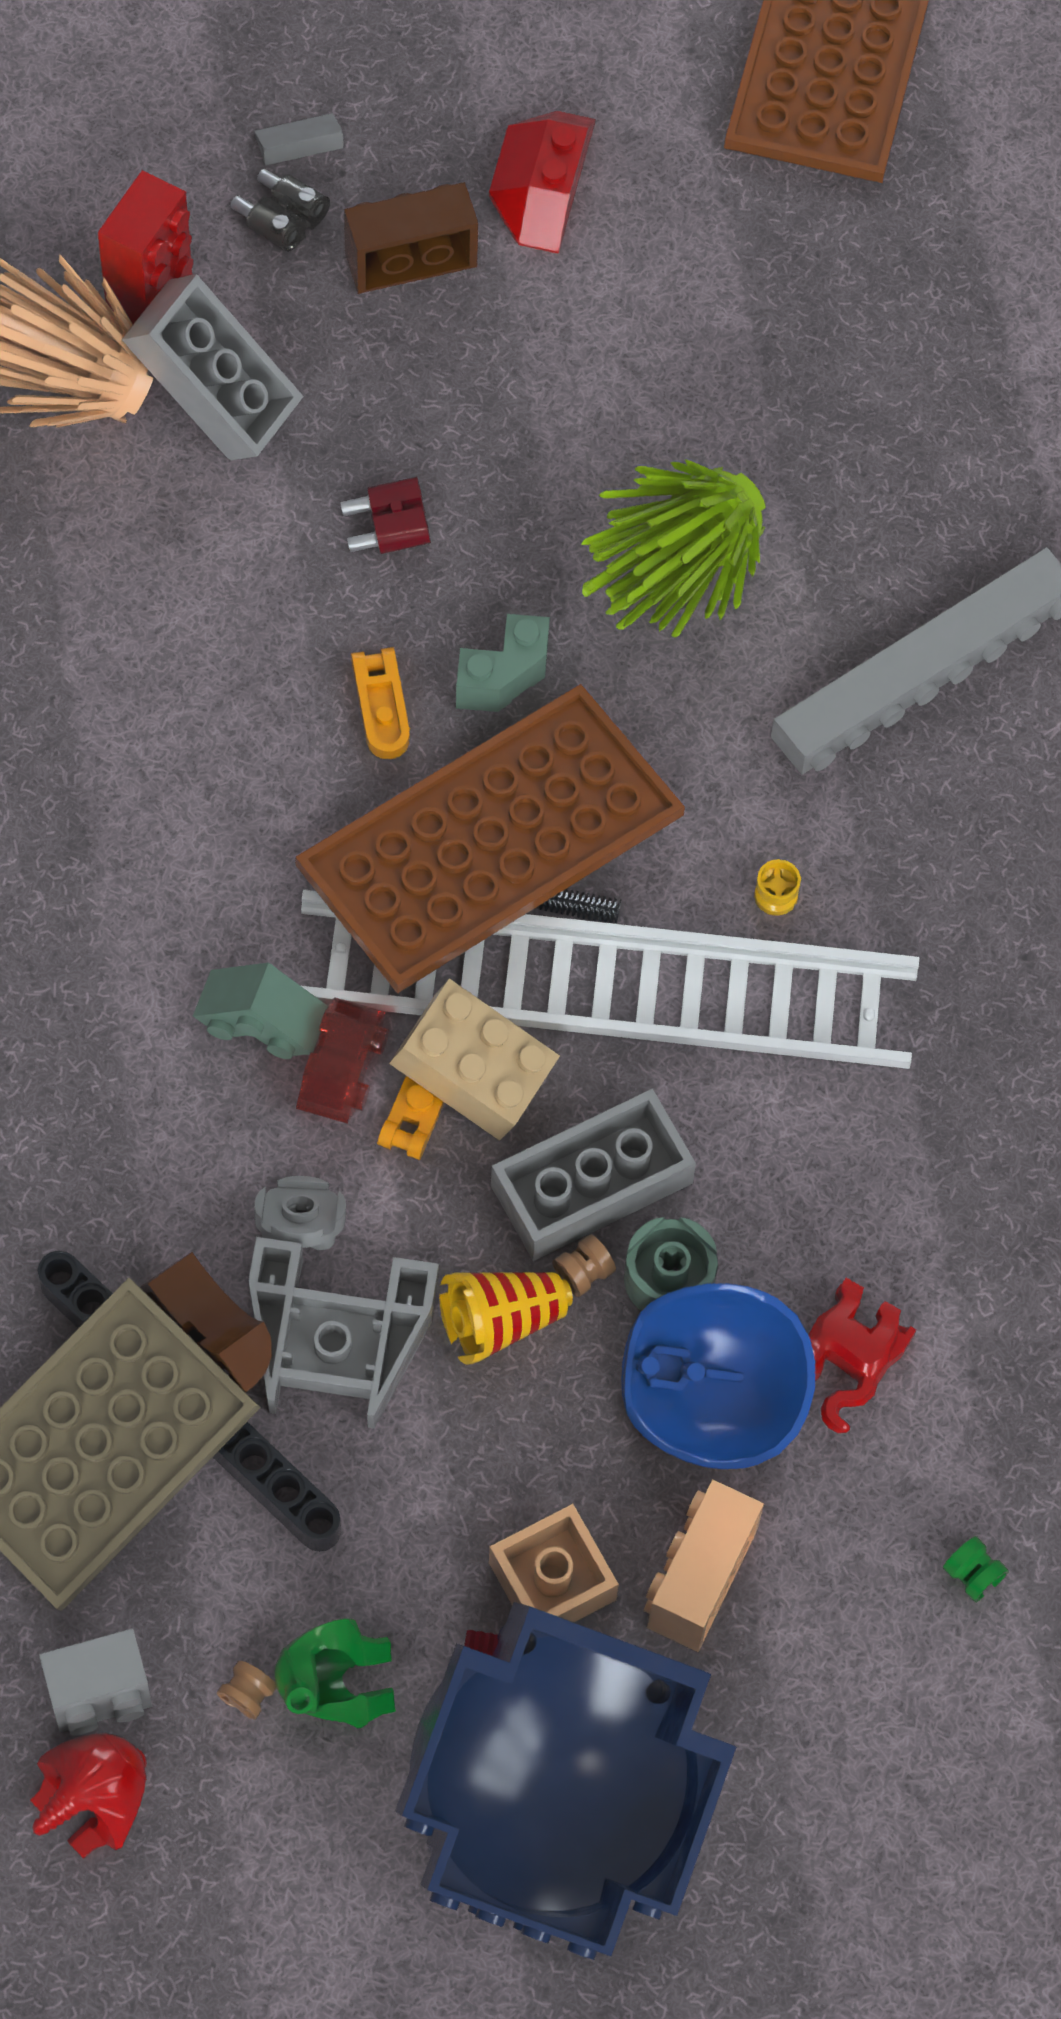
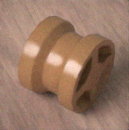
(247, 1689)

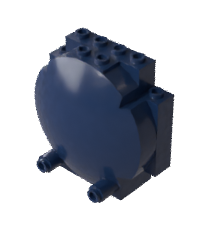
(563, 1781)

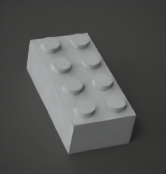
(212, 367)
(592, 1174)

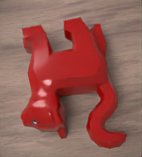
(856, 1349)

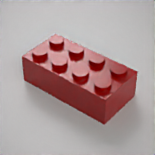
(145, 243)

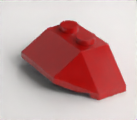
(540, 176)

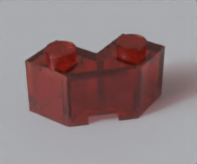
(337, 1068)

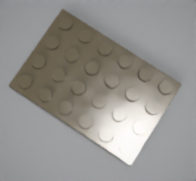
(107, 1440)

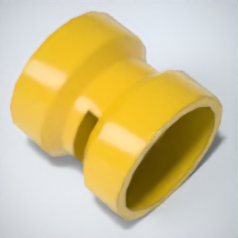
(779, 878)

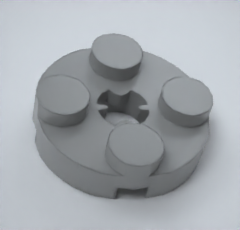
(316, 1228)

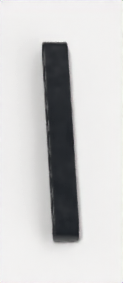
(260, 1483)

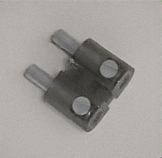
(286, 212)

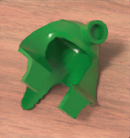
(313, 1669)

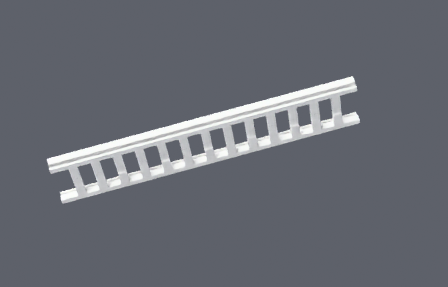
(654, 942)

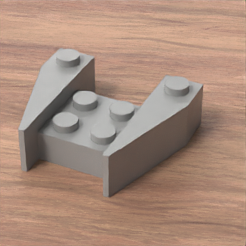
(339, 1339)

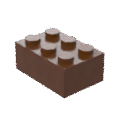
(411, 237)

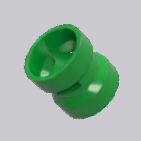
(975, 1568)

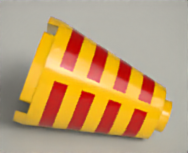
(500, 1308)

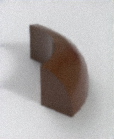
(213, 1320)

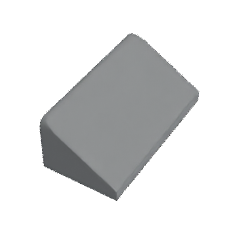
(299, 139)

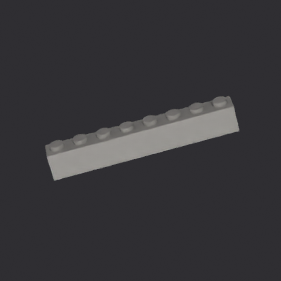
(920, 664)

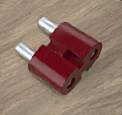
(396, 516)

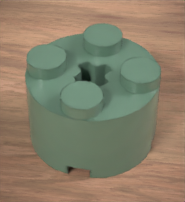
(668, 1245)

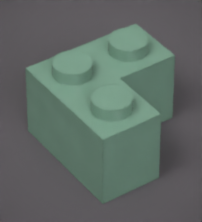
(263, 1005)

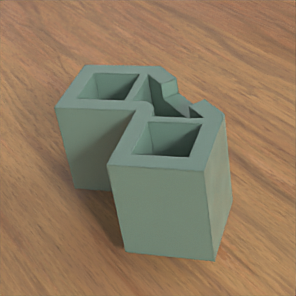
(494, 678)

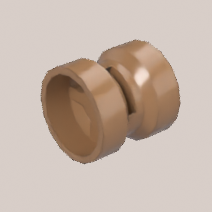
(584, 1265)

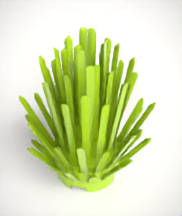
(704, 526)

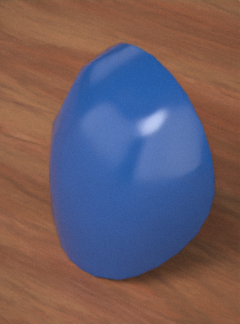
(718, 1375)

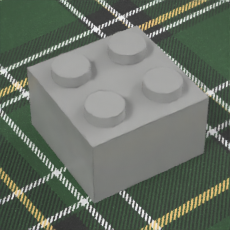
(96, 1682)

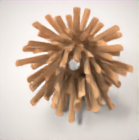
(67, 349)

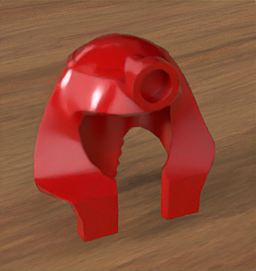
(94, 1775)

